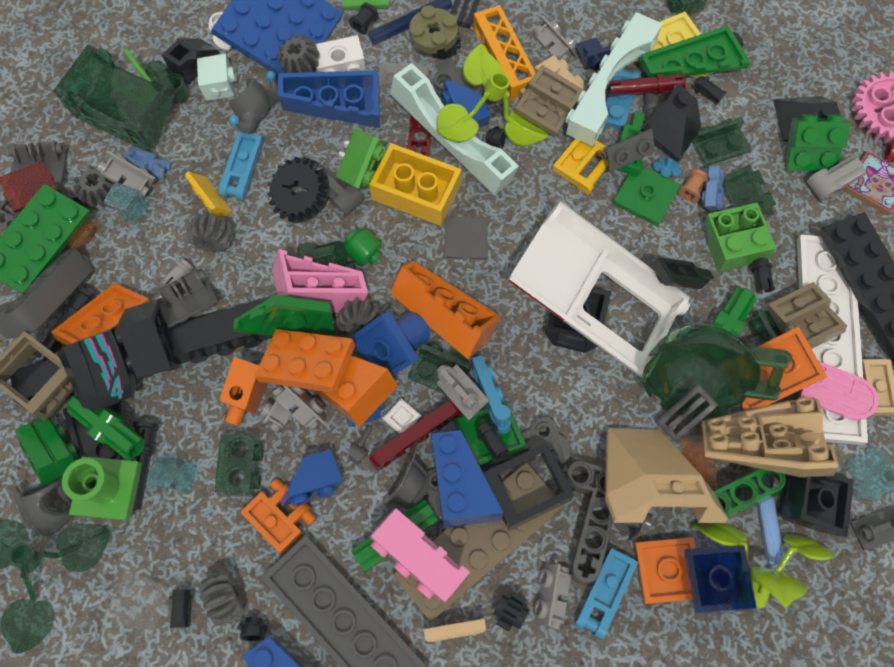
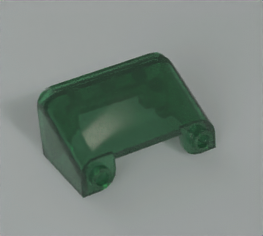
(116, 99)

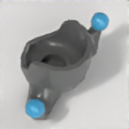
(253, 103)

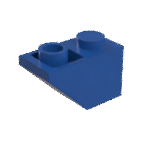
(467, 98)
(313, 477)

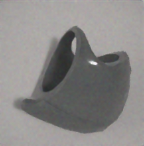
(34, 506)

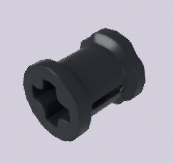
(364, 18)

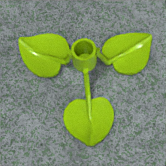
(456, 123)
(766, 581)

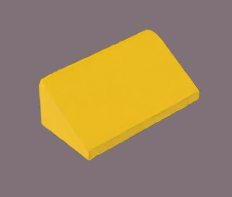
(208, 194)

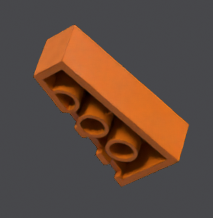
(445, 308)
(361, 390)

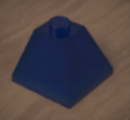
(720, 580)

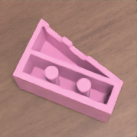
(316, 281)
(417, 556)

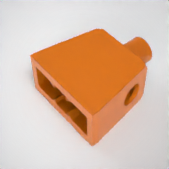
(241, 379)

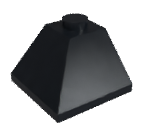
(794, 108)
(674, 122)

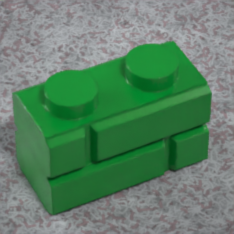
(46, 449)

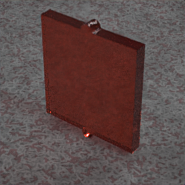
(24, 183)

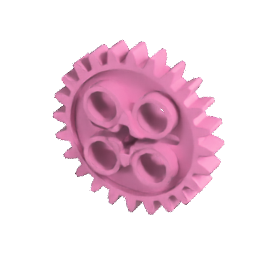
(875, 105)

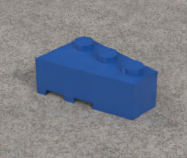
(461, 485)

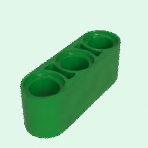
(754, 484)

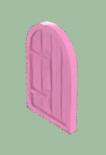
(843, 394)

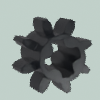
(511, 611)

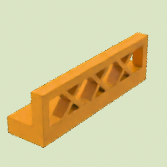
(487, 37)

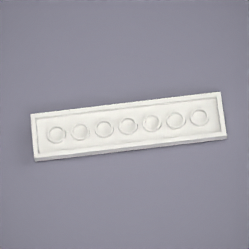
(844, 350)

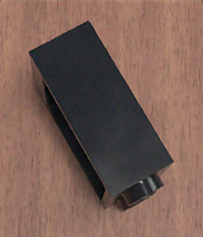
(564, 483)

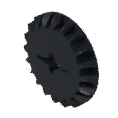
(304, 204)

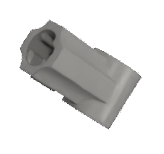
(831, 181)

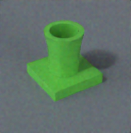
(102, 487)

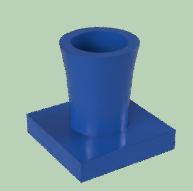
(391, 341)

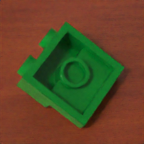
(816, 142)

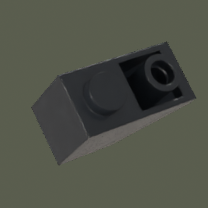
(183, 55)

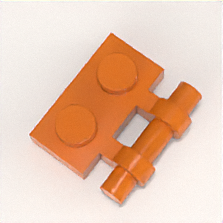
(272, 522)

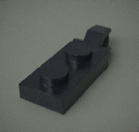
(681, 273)

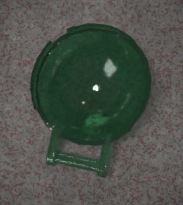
(715, 361)

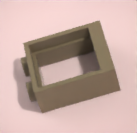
(51, 394)

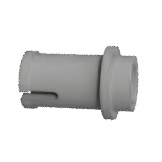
(178, 271)

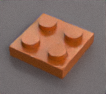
(663, 570)

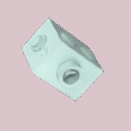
(216, 77)

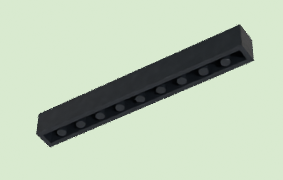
(187, 342)

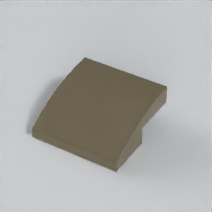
(548, 100)
(810, 311)

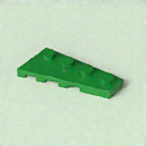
(700, 54)

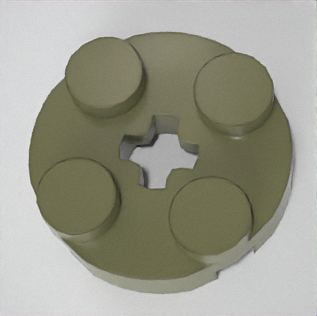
(433, 18)

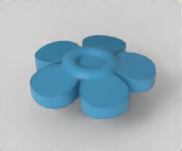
(667, 167)

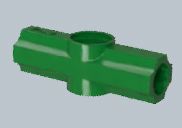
(736, 310)
(108, 428)
(420, 515)

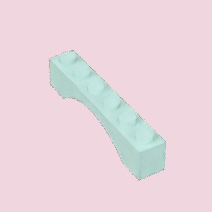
(591, 113)
(484, 161)

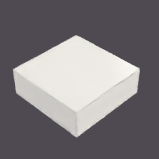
(401, 416)

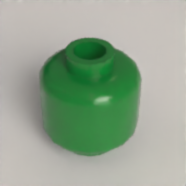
(363, 247)

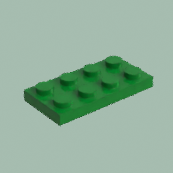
(38, 236)

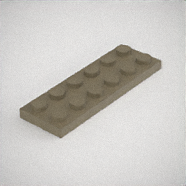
(485, 544)

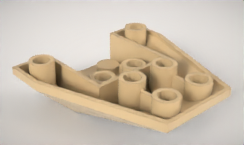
(774, 438)
(651, 472)

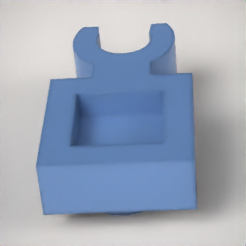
(148, 161)
(714, 193)

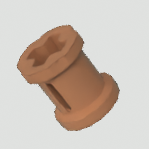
(696, 182)

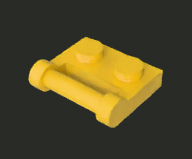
(574, 162)

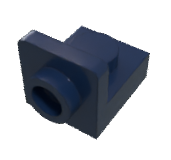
(591, 53)

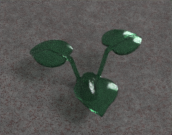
(80, 550)

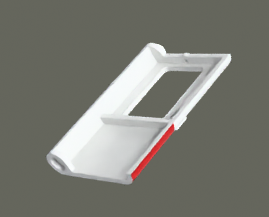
(564, 267)

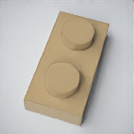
(881, 376)

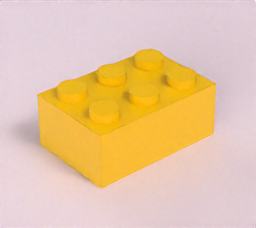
(415, 184)

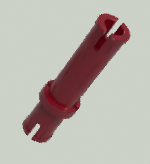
(645, 85)

